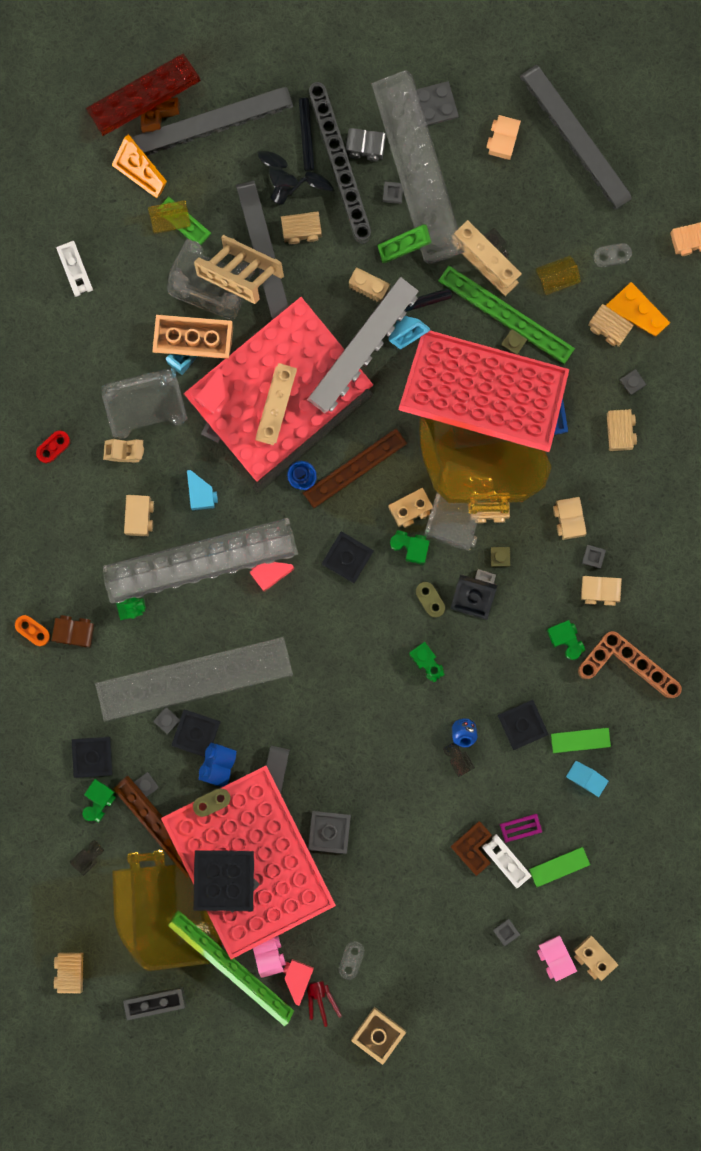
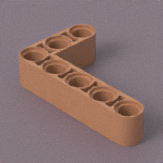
(631, 662)

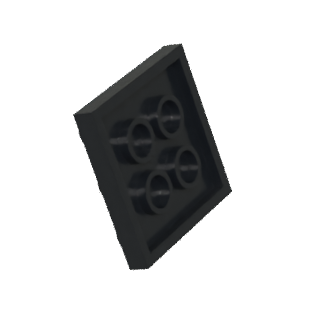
(223, 880)

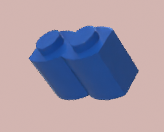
(217, 765)

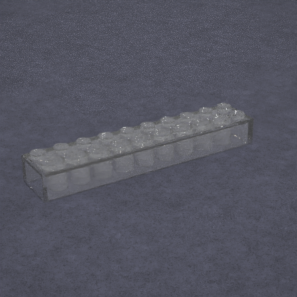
(417, 164)
(199, 560)
(194, 679)

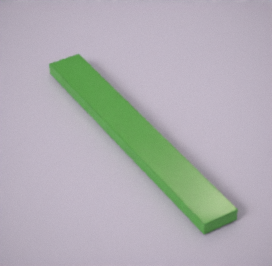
(506, 314)
(231, 968)

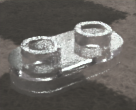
(611, 254)
(351, 960)

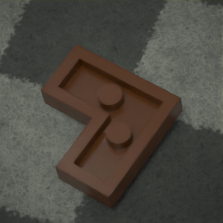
(152, 119)
(467, 848)

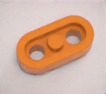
(32, 631)

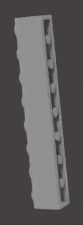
(362, 345)

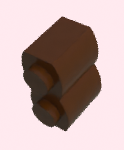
(73, 632)

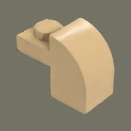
(123, 450)

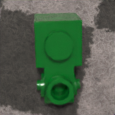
(416, 546)
(131, 608)
(565, 634)
(424, 659)
(101, 797)

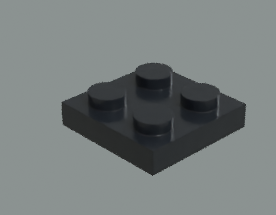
(347, 557)
(473, 597)
(523, 725)
(195, 732)
(92, 757)

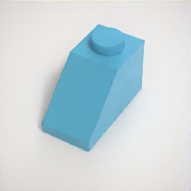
(200, 493)

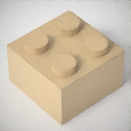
(378, 1035)

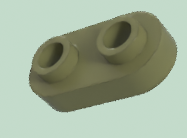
(430, 599)
(211, 802)

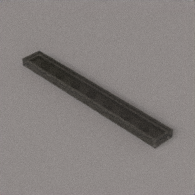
(312, 441)

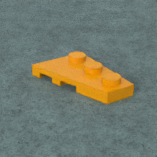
(136, 166)
(638, 310)

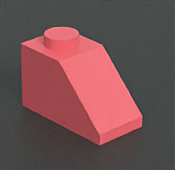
(213, 393)
(269, 574)
(297, 979)

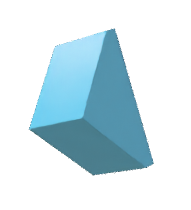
(407, 331)
(180, 362)
(587, 778)

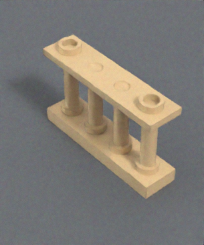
(488, 259)
(236, 283)
(276, 404)

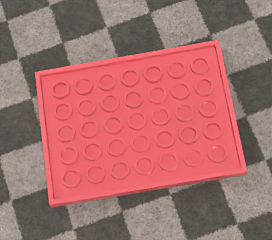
(291, 339)
(485, 390)
(283, 866)

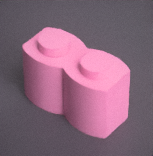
(268, 957)
(557, 958)

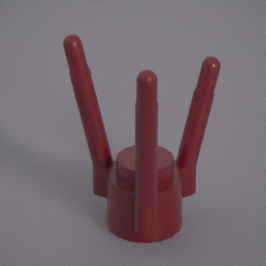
(318, 991)

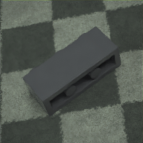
(154, 1003)

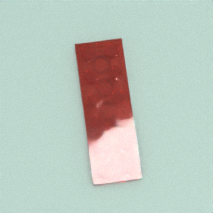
(143, 94)

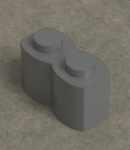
(365, 144)

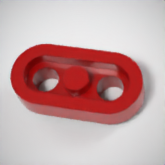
(53, 447)

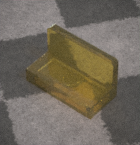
(169, 216)
(558, 275)

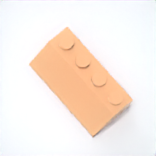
(192, 336)

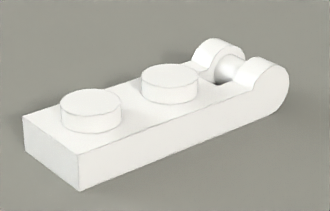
(74, 268)
(507, 862)

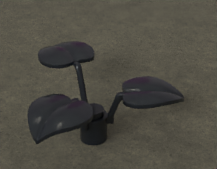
(283, 181)

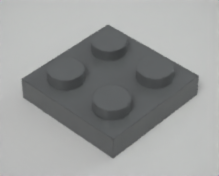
(437, 103)
(329, 832)

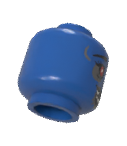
(464, 732)

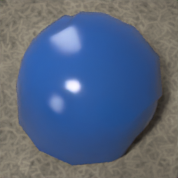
(299, 469)

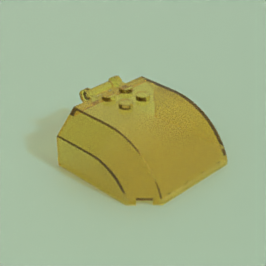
(480, 467)
(145, 905)

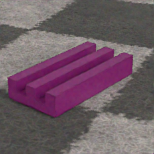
(536, 823)

